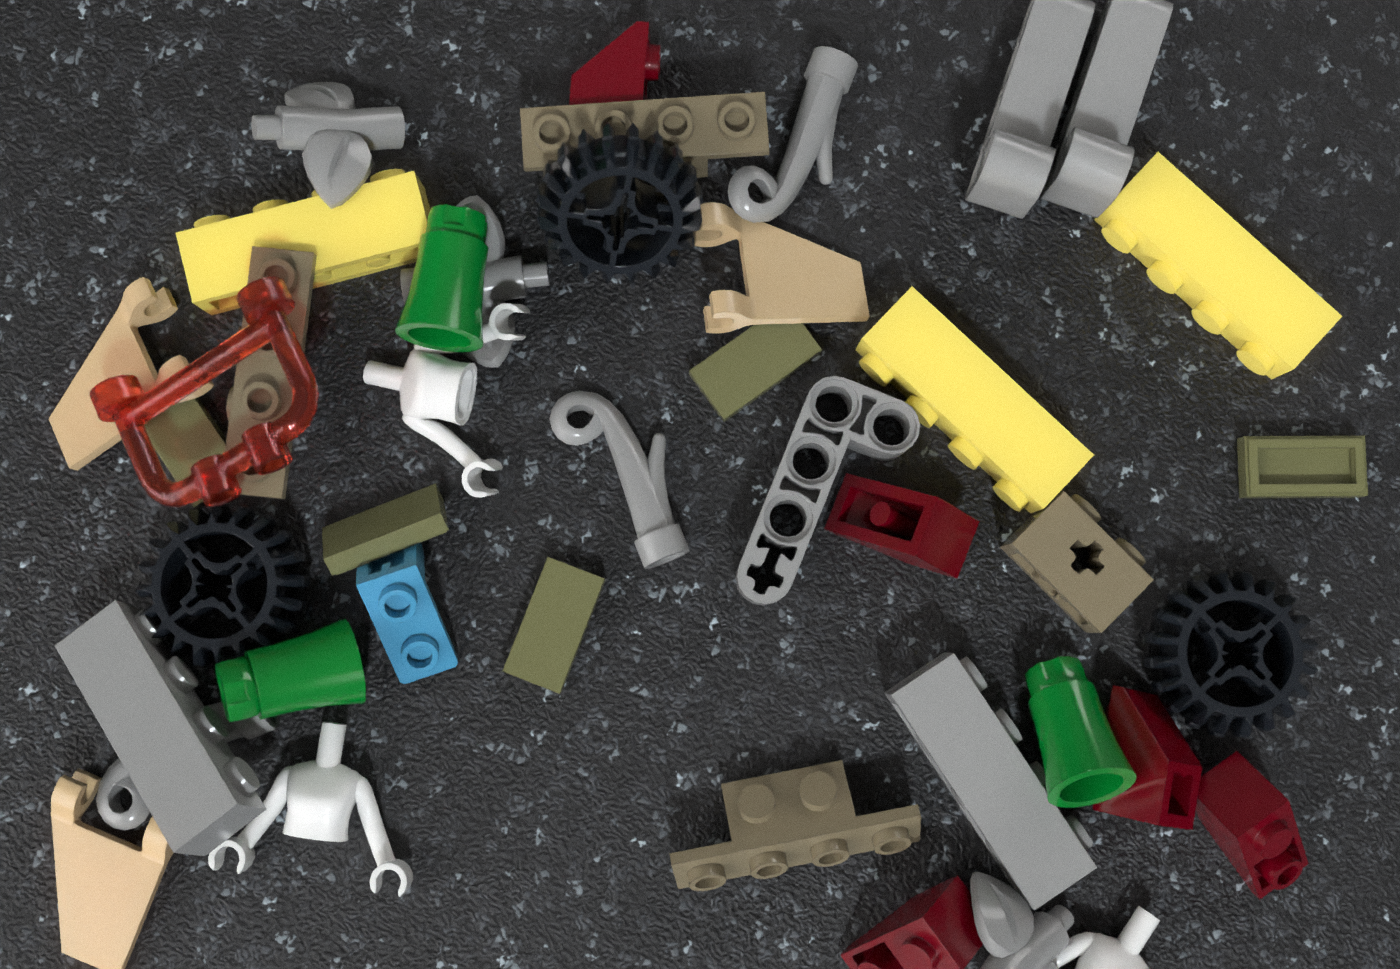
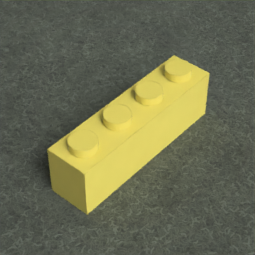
(363, 236)
(1216, 269)
(972, 402)

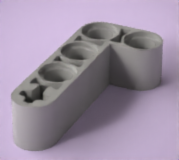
(1029, 105)
(1093, 143)
(810, 495)

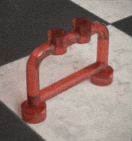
(263, 446)

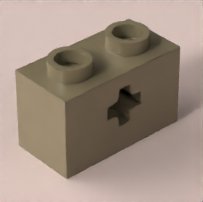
(1086, 595)

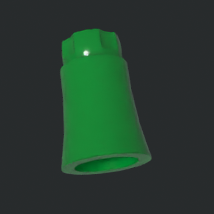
(448, 282)
(294, 675)
(1074, 736)

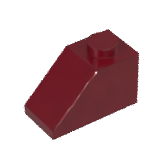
(903, 524)

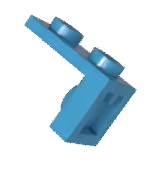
(406, 614)

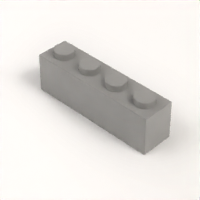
(161, 729)
(991, 778)

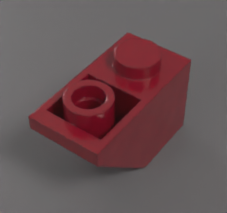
(619, 70)
(1161, 759)
(1251, 825)
(924, 933)

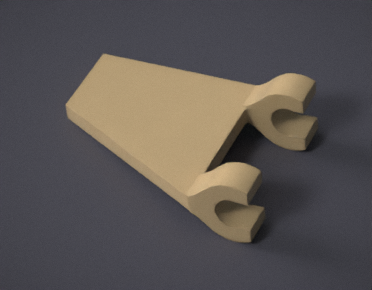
(783, 277)
(115, 354)
(100, 878)

